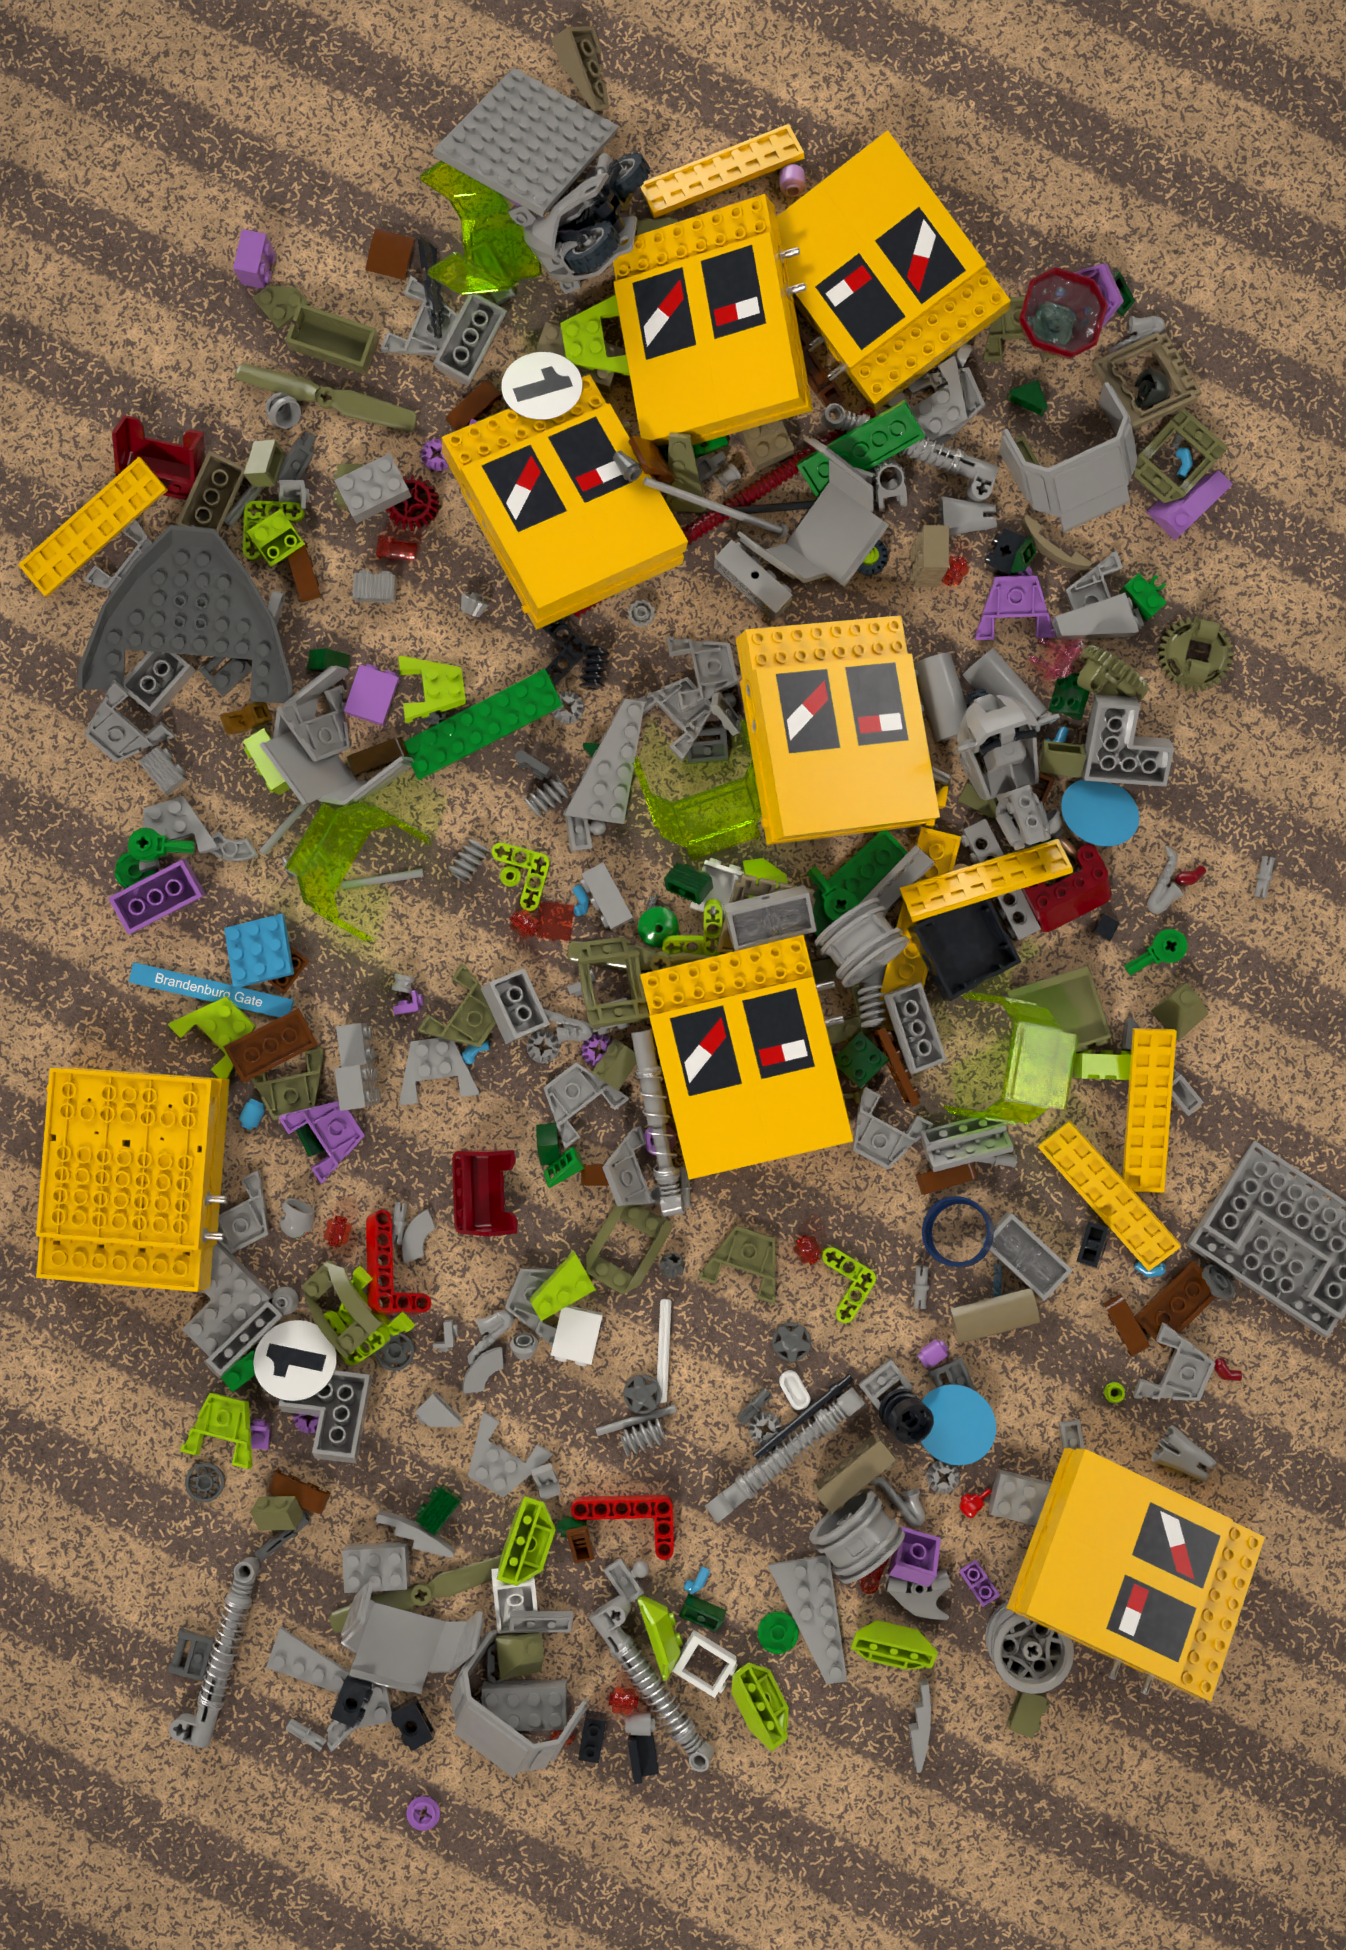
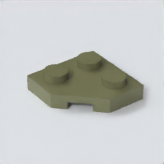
(279, 303)

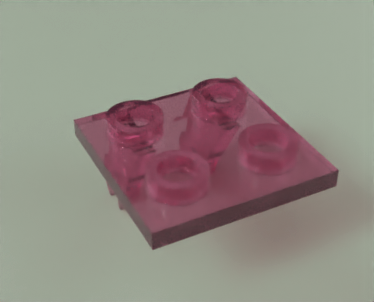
(1066, 655)

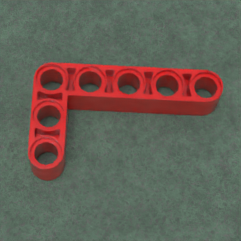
(385, 1271)
(632, 1512)

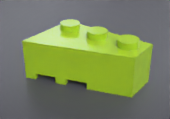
(264, 766)
(1102, 1065)
(562, 1288)

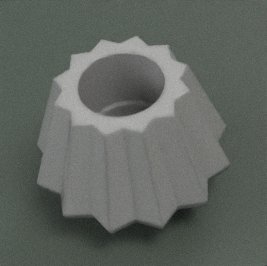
(473, 604)
(641, 613)

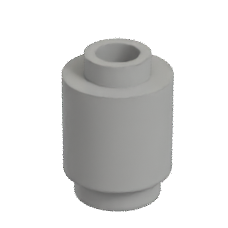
(640, 1724)

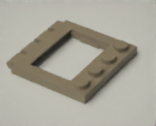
(1169, 362)
(748, 885)

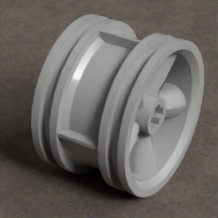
(861, 942)

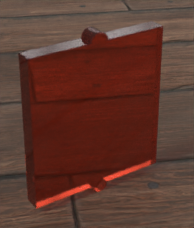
(555, 921)

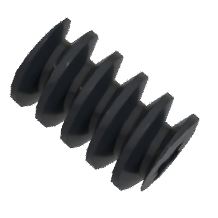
(593, 667)

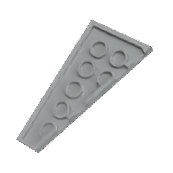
(812, 1601)

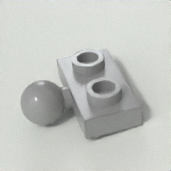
(723, 707)
(580, 830)
(625, 1580)

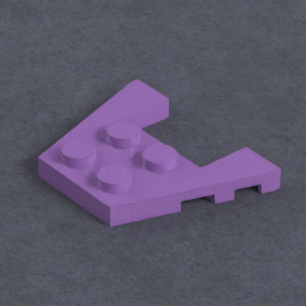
(1107, 286)
(1015, 598)
(334, 1129)

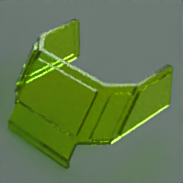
(492, 240)
(709, 818)
(330, 850)
(1037, 1064)

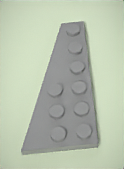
(608, 776)

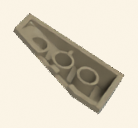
(578, 53)

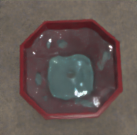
(1062, 313)

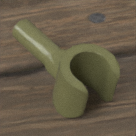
(856, 1095)

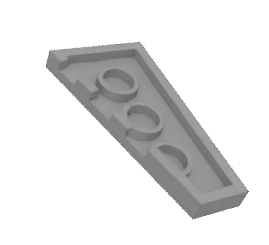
(305, 1663)
(378, 1708)

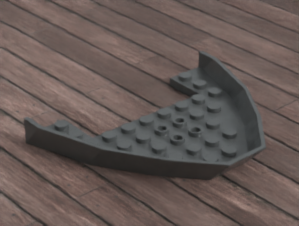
(188, 600)

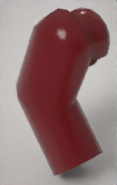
(1190, 877)
(1225, 1373)

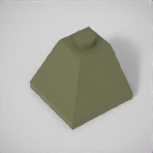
(1180, 1010)
(519, 1654)

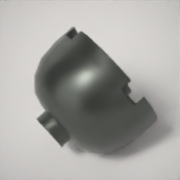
(1153, 387)

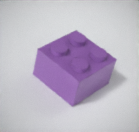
(254, 259)
(916, 1558)

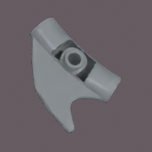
(920, 1600)

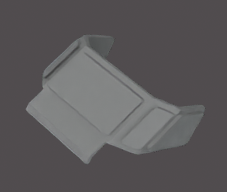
(1086, 482)
(835, 530)
(329, 777)
(403, 1646)
(495, 1737)

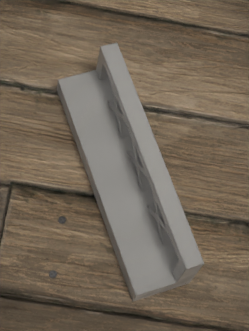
(906, 872)

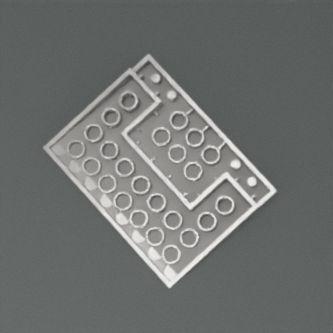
(1279, 1239)

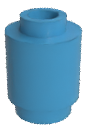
(252, 1114)

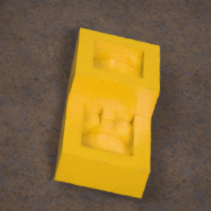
(941, 799)

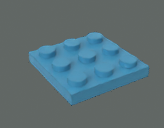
(259, 951)

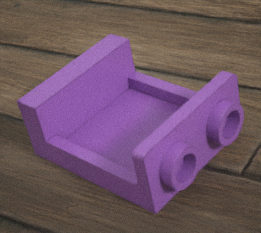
(372, 694)

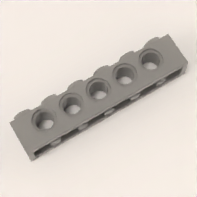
(1019, 904)

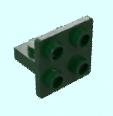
(1069, 697)
(860, 1060)

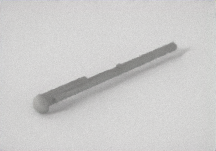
(781, 530)

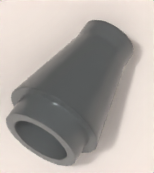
(628, 467)

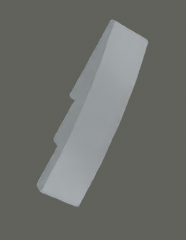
(422, 1538)
(921, 1729)

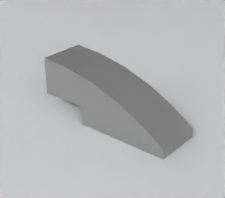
(1184, 1095)

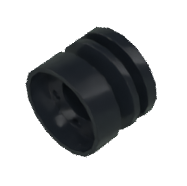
(906, 1416)

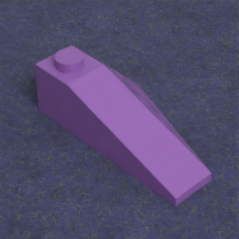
(1180, 514)

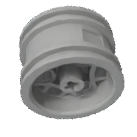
(857, 1537)
(1026, 1648)

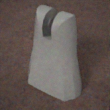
(966, 515)
(1182, 1455)

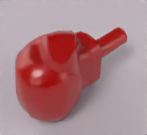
(972, 1504)

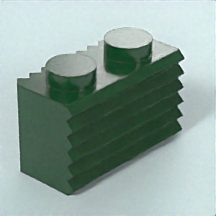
(688, 883)
(438, 1509)

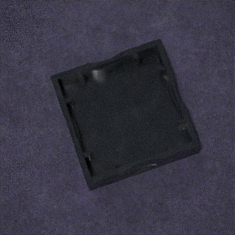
(963, 947)

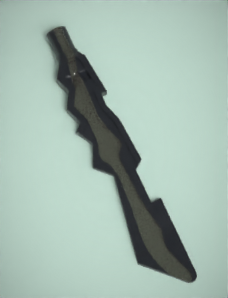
(432, 288)

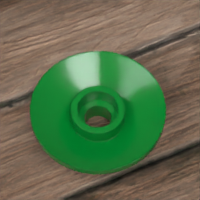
(652, 918)

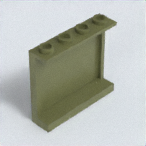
(1073, 1004)

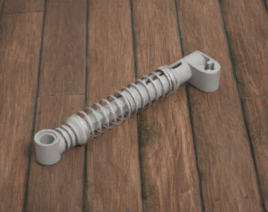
(930, 452)
(780, 1458)
(625, 1651)
(222, 1659)

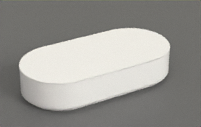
(794, 1390)

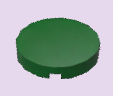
(129, 863)
(774, 1626)

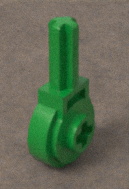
(157, 845)
(832, 895)
(1157, 952)

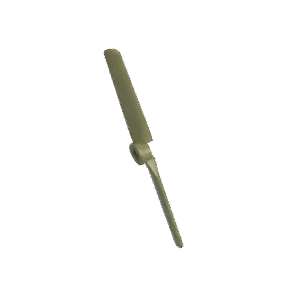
(344, 401)
(647, 958)
(443, 1585)

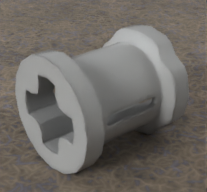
(727, 476)

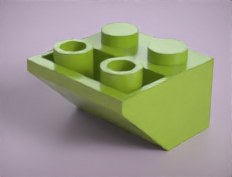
(275, 538)

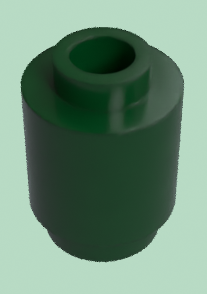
(567, 1523)

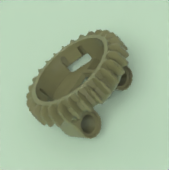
(1108, 671)
(1195, 672)

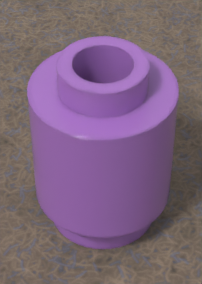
(933, 1353)

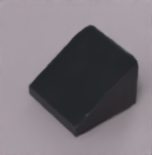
(1105, 927)

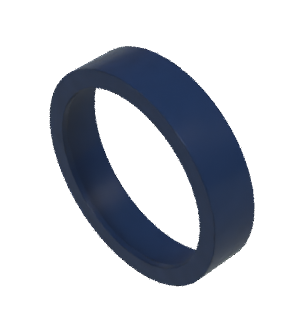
(930, 1218)

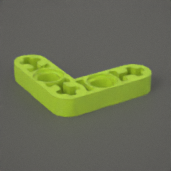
(250, 520)
(529, 864)
(702, 941)
(855, 1276)
(337, 1323)

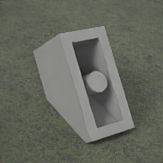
(437, 1413)

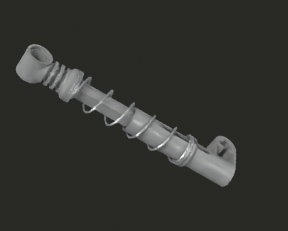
(649, 1074)

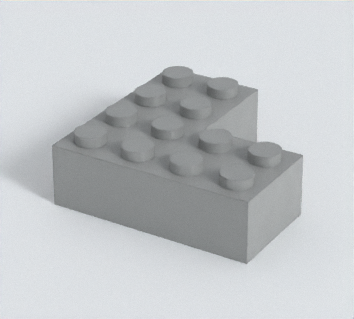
(1116, 752)
(356, 1076)
(234, 1299)
(341, 1415)

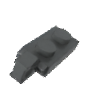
(297, 458)
(709, 465)

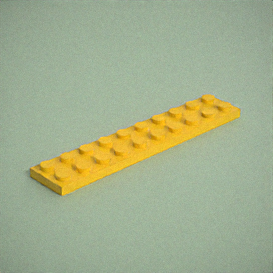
(909, 966)

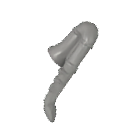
(1143, 327)
(1161, 895)
(573, 1029)
(495, 1325)
(909, 1508)

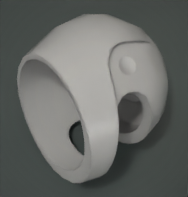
(282, 410)
(297, 1223)

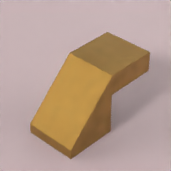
(246, 719)

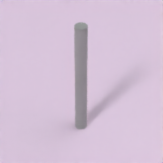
(282, 828)
(382, 879)
(636, 1420)

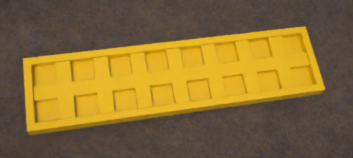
(721, 171)
(93, 527)
(986, 880)
(1149, 1109)
(1109, 1195)

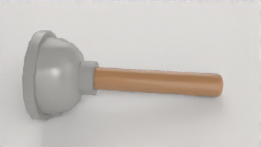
(1056, 832)

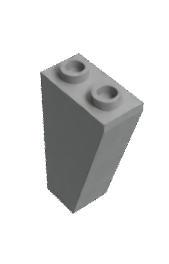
(1098, 620)

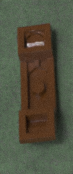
(825, 390)

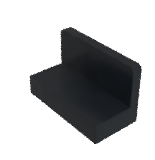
(642, 1757)

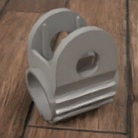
(884, 489)

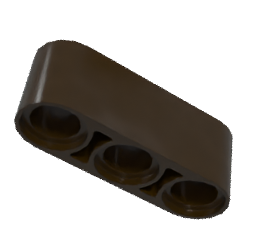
(376, 756)

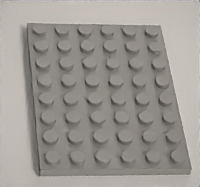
(526, 141)

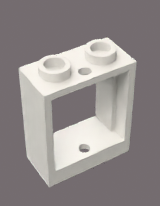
(686, 1652)

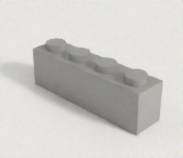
(243, 1339)

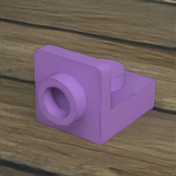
(407, 1007)
(260, 1434)

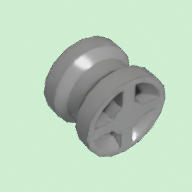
(403, 983)

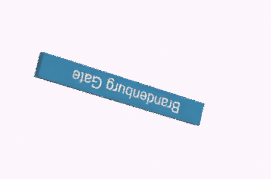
(209, 990)

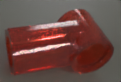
(395, 549)
(876, 1575)

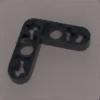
(567, 652)

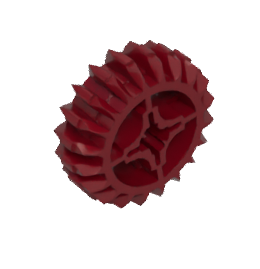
(408, 518)

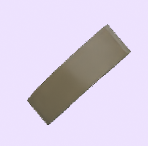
(1075, 562)

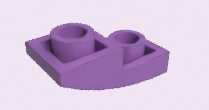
(979, 1583)

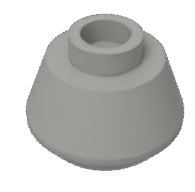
(290, 1300)
(524, 1346)

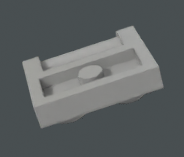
(882, 1380)

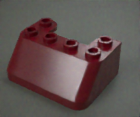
(171, 462)
(1073, 895)
(480, 1192)

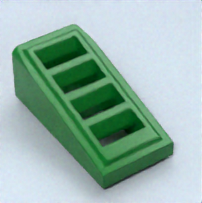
(567, 1163)

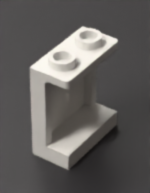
(723, 883)
(576, 1335)

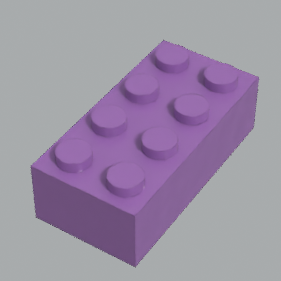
(157, 896)

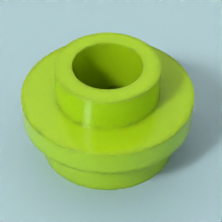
(517, 876)
(1114, 1399)

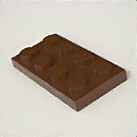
(270, 1045)
(900, 1074)
(1176, 1302)

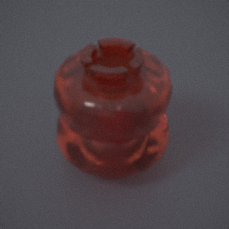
(956, 571)
(524, 924)
(337, 1231)
(807, 1250)
(623, 1700)

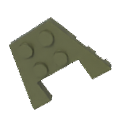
(1006, 328)
(471, 1021)
(295, 1091)
(747, 1252)

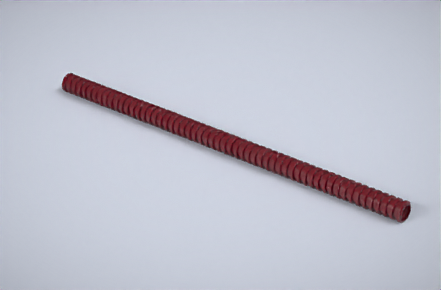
(752, 492)

